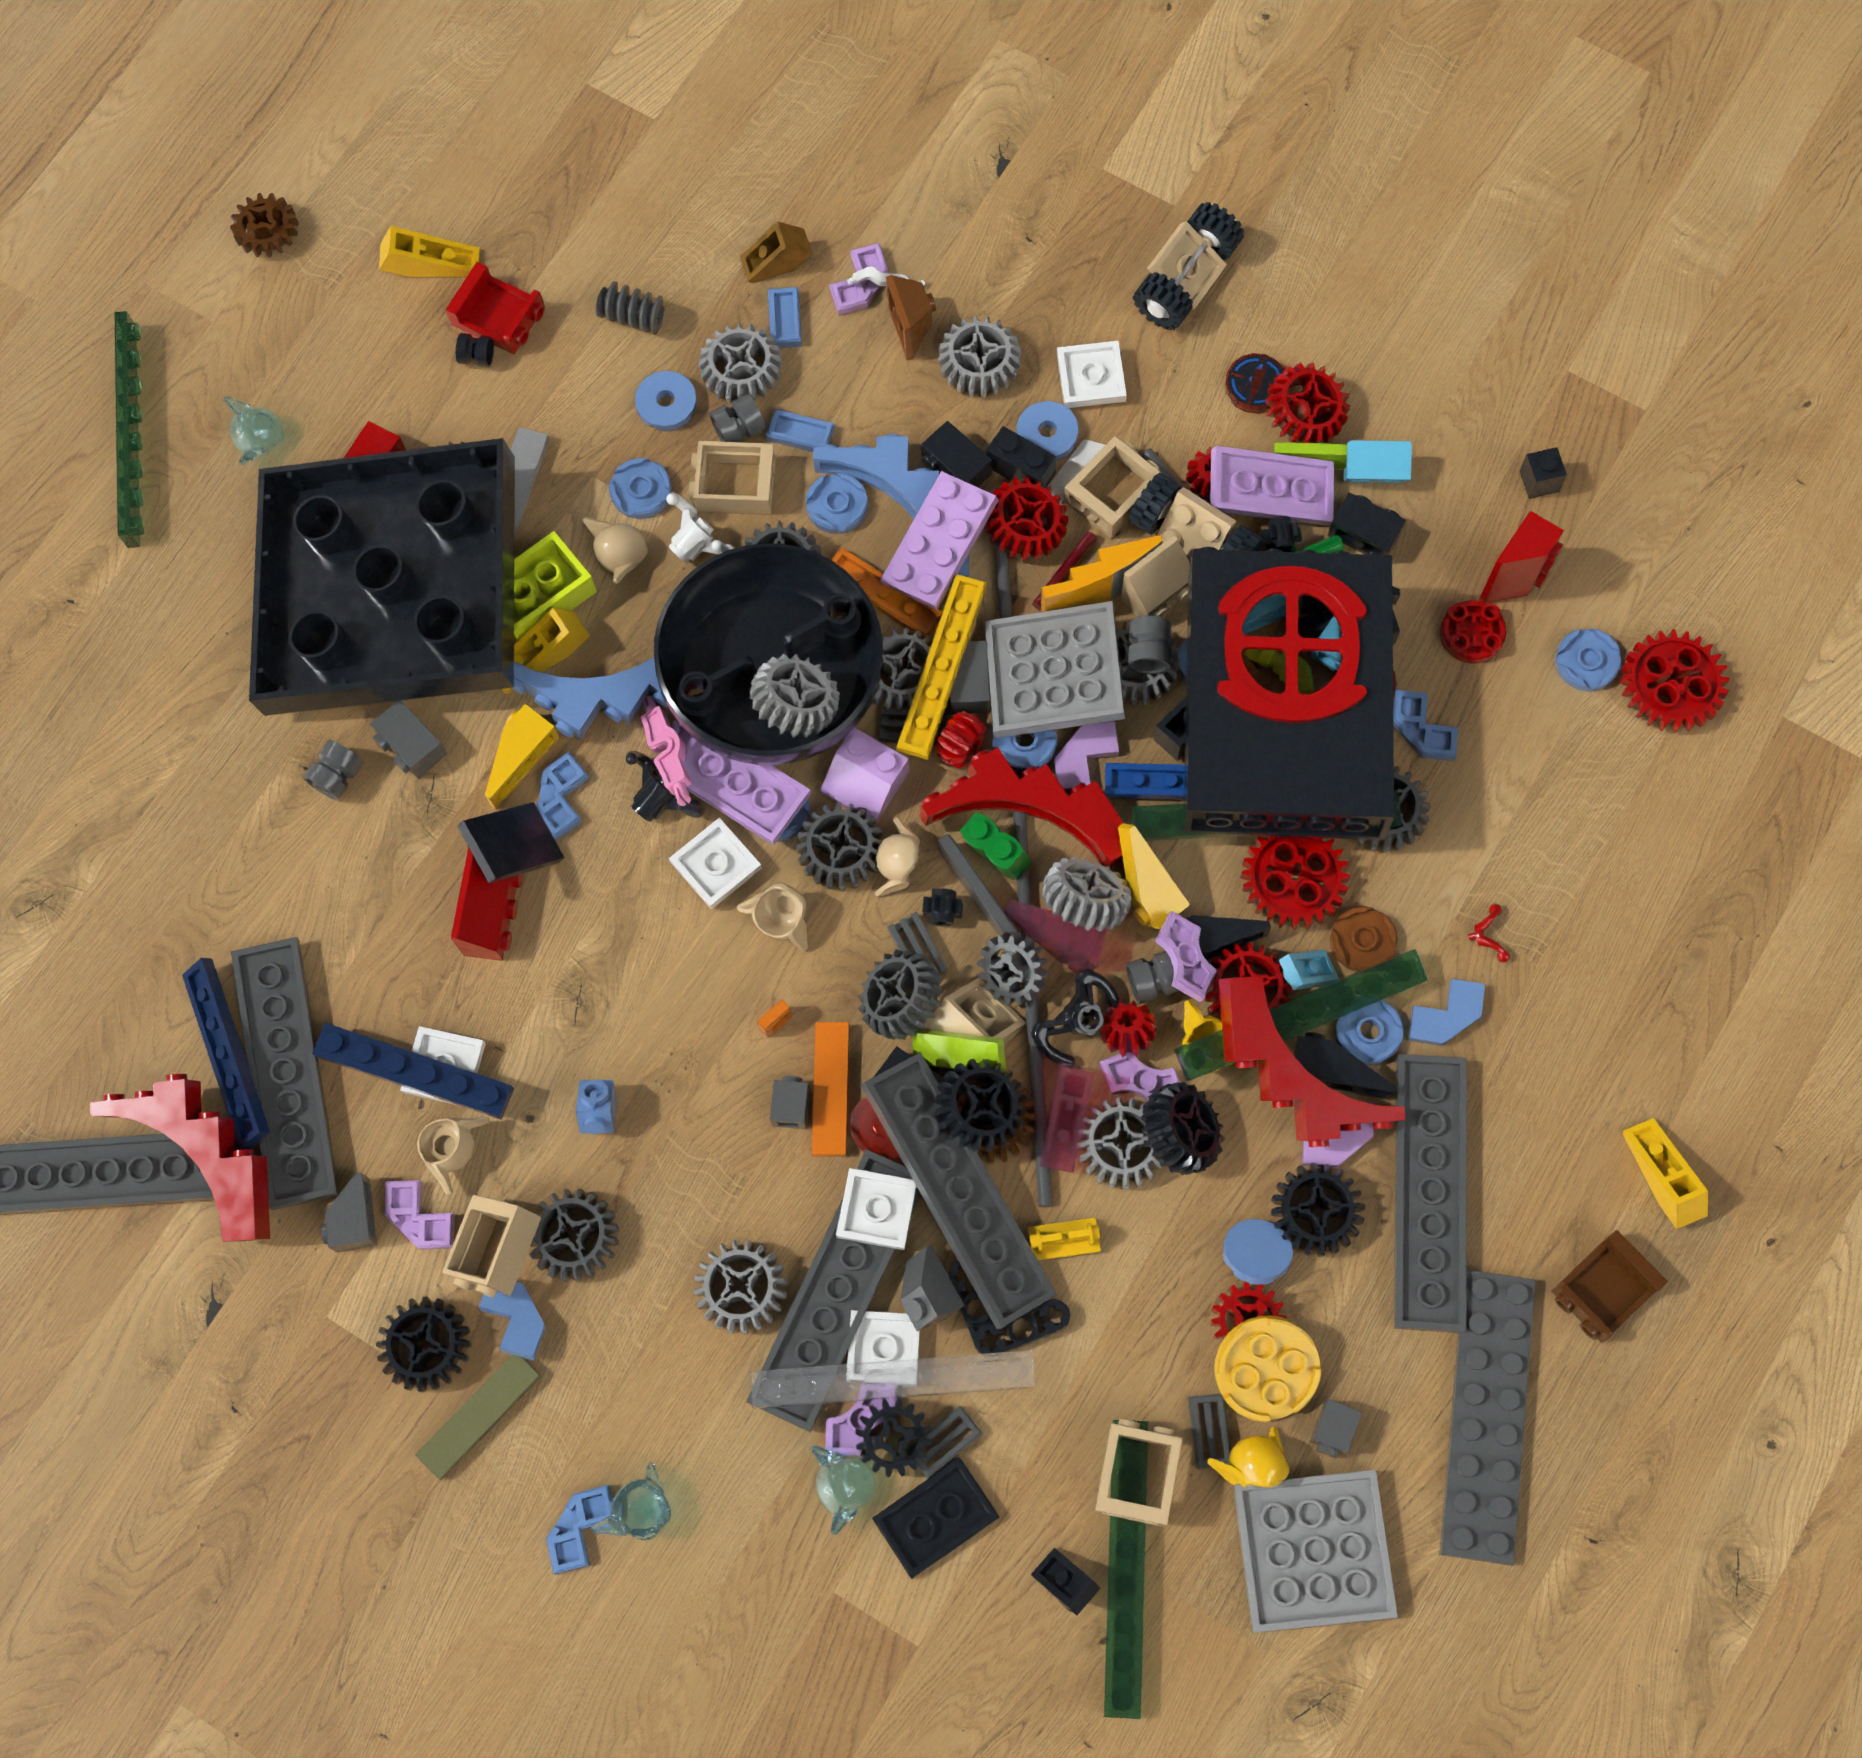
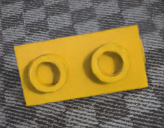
(1065, 1239)

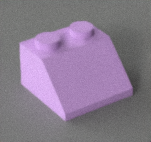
(865, 774)

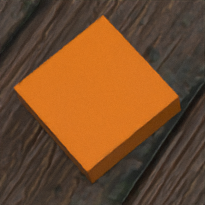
(775, 1018)

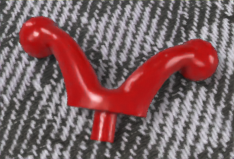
(1494, 910)

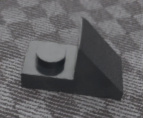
(1065, 1581)

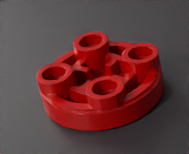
(1473, 631)

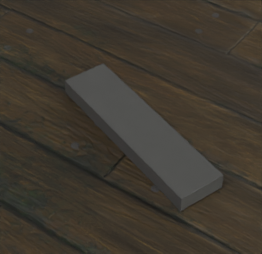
(975, 886)

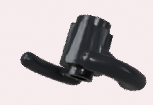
(654, 796)
(1077, 1017)

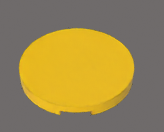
(1267, 1368)

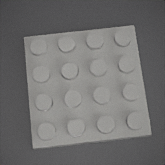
(1054, 670)
(1315, 1552)

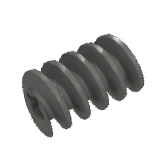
(630, 308)

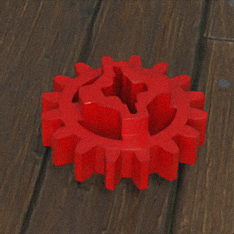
(1236, 1308)

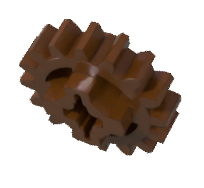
(264, 225)

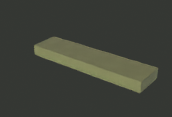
(478, 1416)

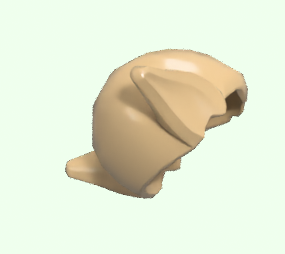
(617, 546)
(897, 858)
(779, 914)
(447, 1146)

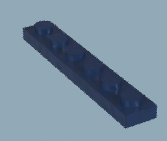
(225, 1053)
(413, 1071)

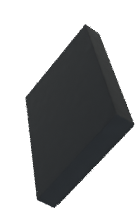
(510, 842)
(935, 1518)

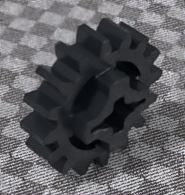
(877, 1442)

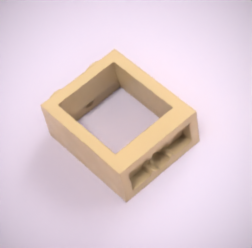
(740, 454)
(1090, 506)
(474, 1237)
(1129, 1510)

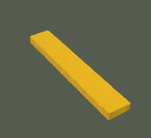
(941, 667)

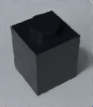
(1543, 472)

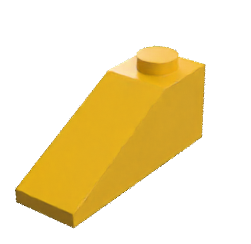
(425, 255)
(549, 641)
(520, 748)
(1152, 887)
(1667, 1174)

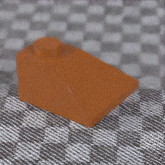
(910, 312)

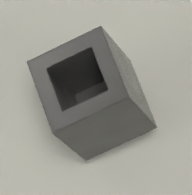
(790, 1103)
(1335, 1428)

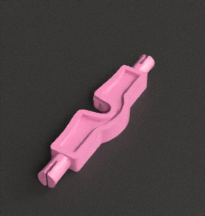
(671, 761)

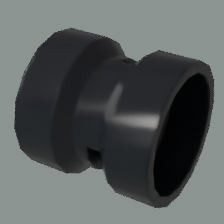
(474, 350)

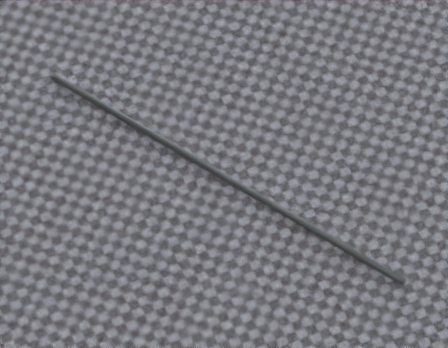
(1024, 896)

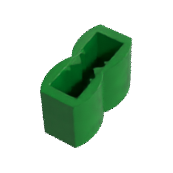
(996, 846)

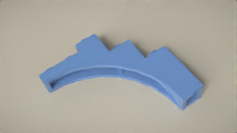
(883, 469)
(581, 699)

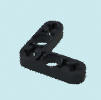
(980, 1326)

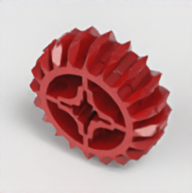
(1321, 398)
(1028, 535)
(1243, 960)

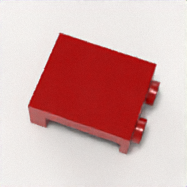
(495, 309)

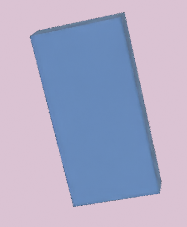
(785, 316)
(799, 430)

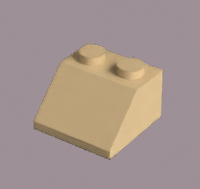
(1157, 581)
(976, 1013)

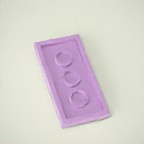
(1272, 485)
(939, 540)
(747, 793)

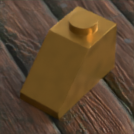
(776, 252)

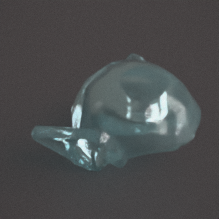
(253, 429)
(842, 1485)
(637, 1509)

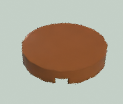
(1363, 938)

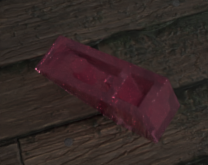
(1061, 939)
(1066, 1116)

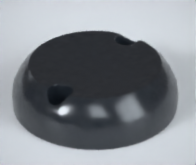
(743, 613)

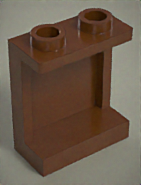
(1608, 1286)

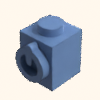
(596, 1106)

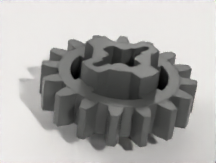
(1014, 966)

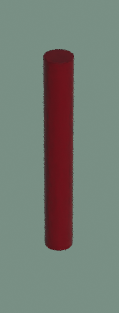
(1070, 562)

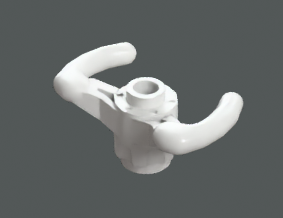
(694, 533)

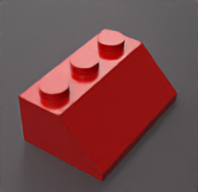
(1524, 560)
(484, 913)

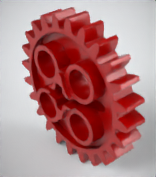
(1683, 705)
(1287, 903)

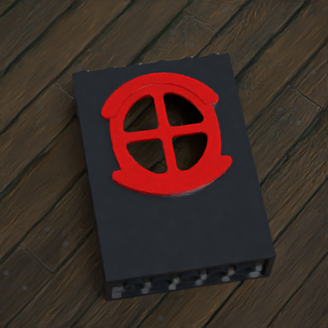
(1289, 757)

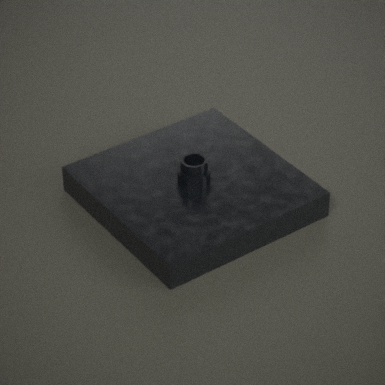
(384, 578)

